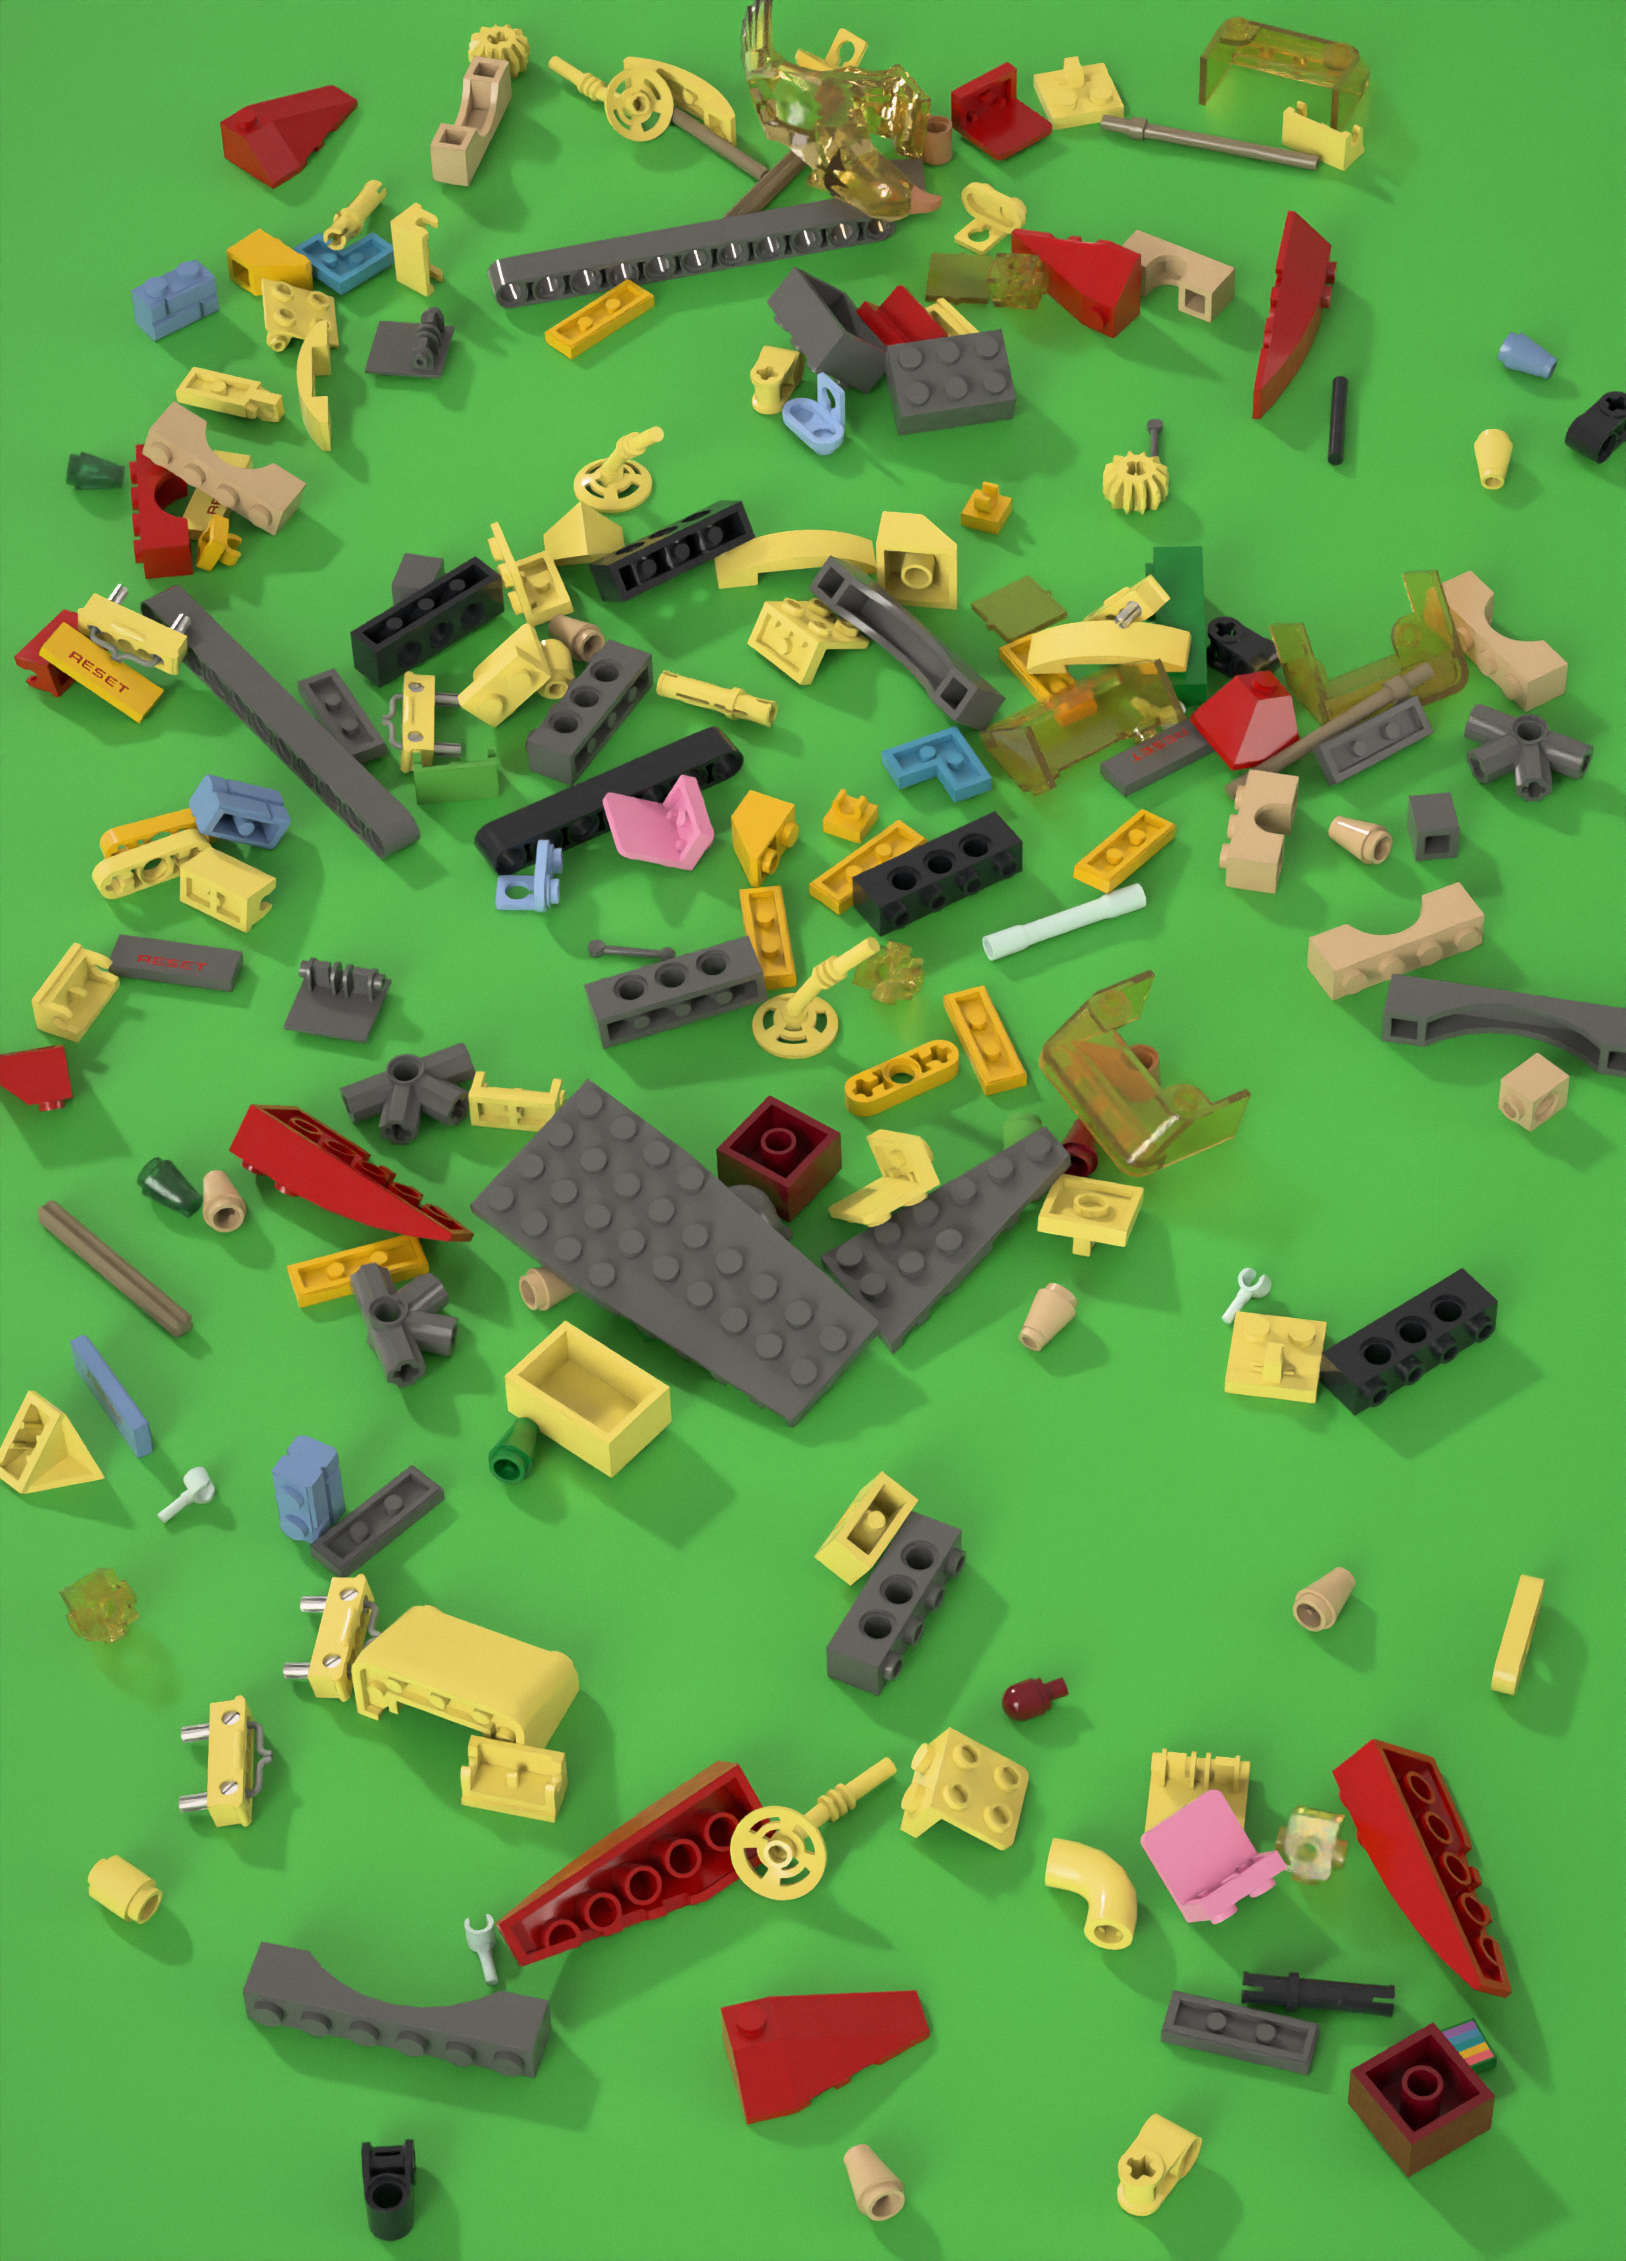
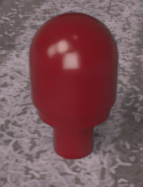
(1031, 1698)

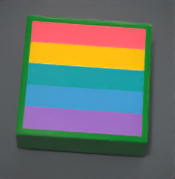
(1472, 2045)

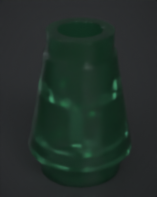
(92, 472)
(169, 1187)

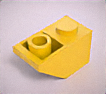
(267, 258)
(762, 833)

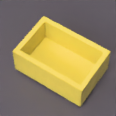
(588, 1398)

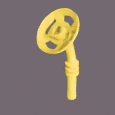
(629, 102)
(613, 477)
(797, 1011)
(789, 1841)

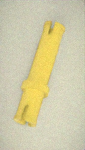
(351, 220)
(732, 703)

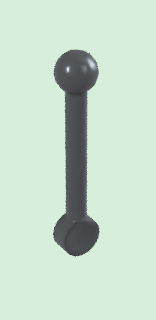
(1154, 427)
(597, 949)

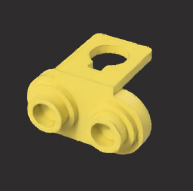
(832, 60)
(991, 212)

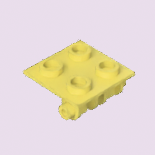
(294, 313)
(1182, 1779)

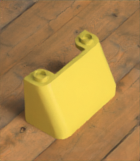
(466, 1677)

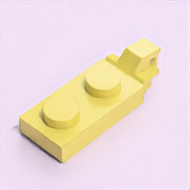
(229, 395)

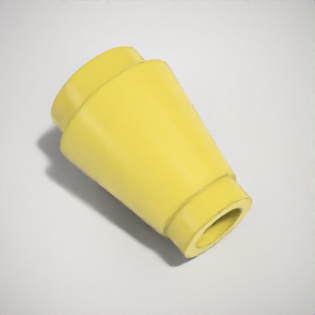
(1493, 456)

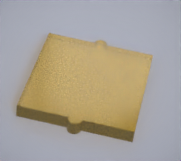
(958, 278)
(1019, 609)

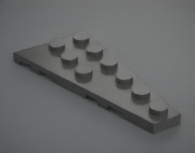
(935, 1244)

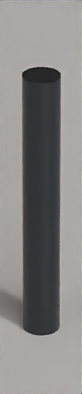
(1337, 420)

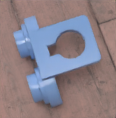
(817, 422)
(545, 889)

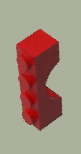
(163, 537)

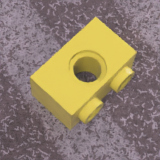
(866, 1528)

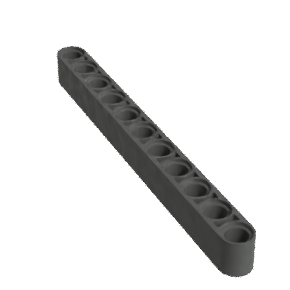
(682, 251)
(287, 727)

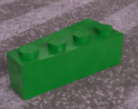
(1181, 576)

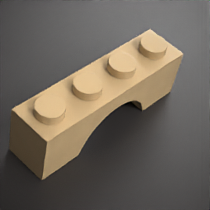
(461, 146)
(261, 495)
(1524, 670)
(1353, 960)

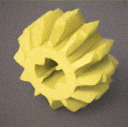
(501, 44)
(1135, 482)

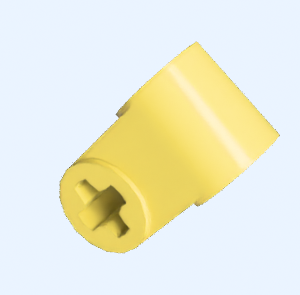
(775, 378)
(1155, 2165)

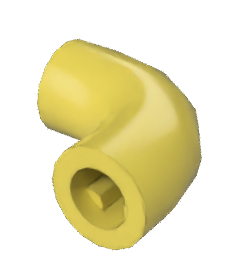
(1103, 1885)

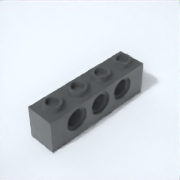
(589, 712)
(676, 992)
(895, 1603)

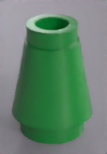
(515, 1452)

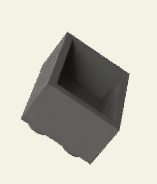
(828, 330)
(949, 382)

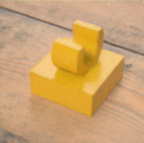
(987, 509)
(217, 544)
(850, 817)

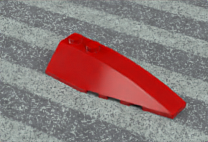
(1295, 309)
(335, 1174)
(1420, 1853)
(642, 1870)

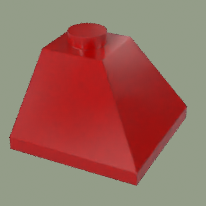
(1248, 720)
(37, 1076)

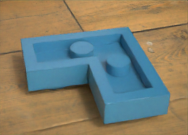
(349, 266)
(939, 756)

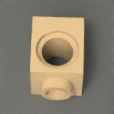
(1533, 1092)

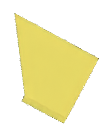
(582, 537)
(44, 1450)

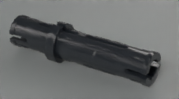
(1317, 1994)

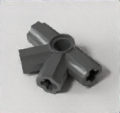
(1525, 748)
(412, 1088)
(403, 1321)

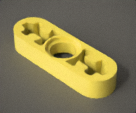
(122, 864)
(1518, 1635)

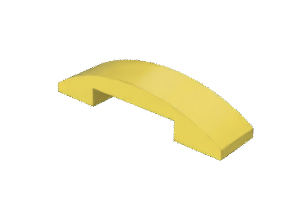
(691, 95)
(312, 362)
(789, 552)
(1105, 643)

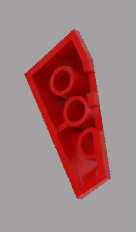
(280, 133)
(1089, 280)
(805, 2044)

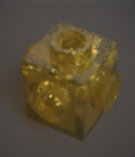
(1017, 281)
(891, 973)
(100, 1606)
(1321, 1830)

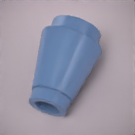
(1526, 356)

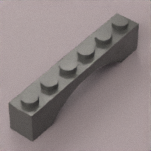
(941, 671)
(1434, 1010)
(492, 2032)

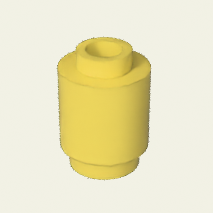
(560, 666)
(124, 1889)

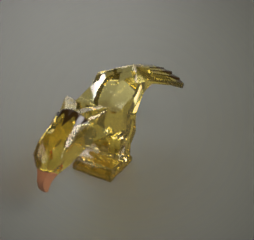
(829, 122)

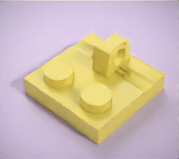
(1077, 94)
(1090, 1212)
(1275, 1357)

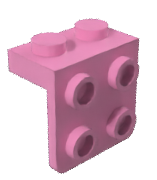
(658, 832)
(1209, 1859)

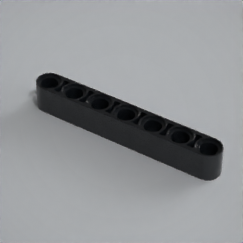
(579, 812)

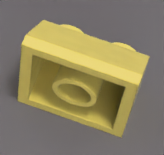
(916, 561)

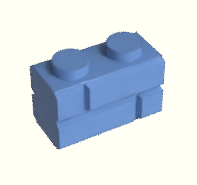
(175, 299)
(239, 812)
(308, 1489)

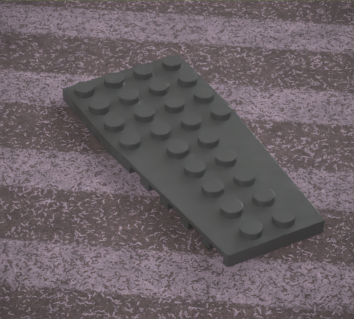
(675, 1254)

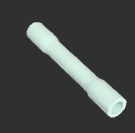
(1021, 936)

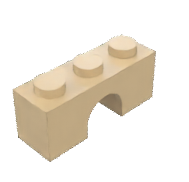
(1203, 282)
(1255, 850)

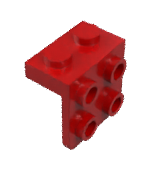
(993, 117)

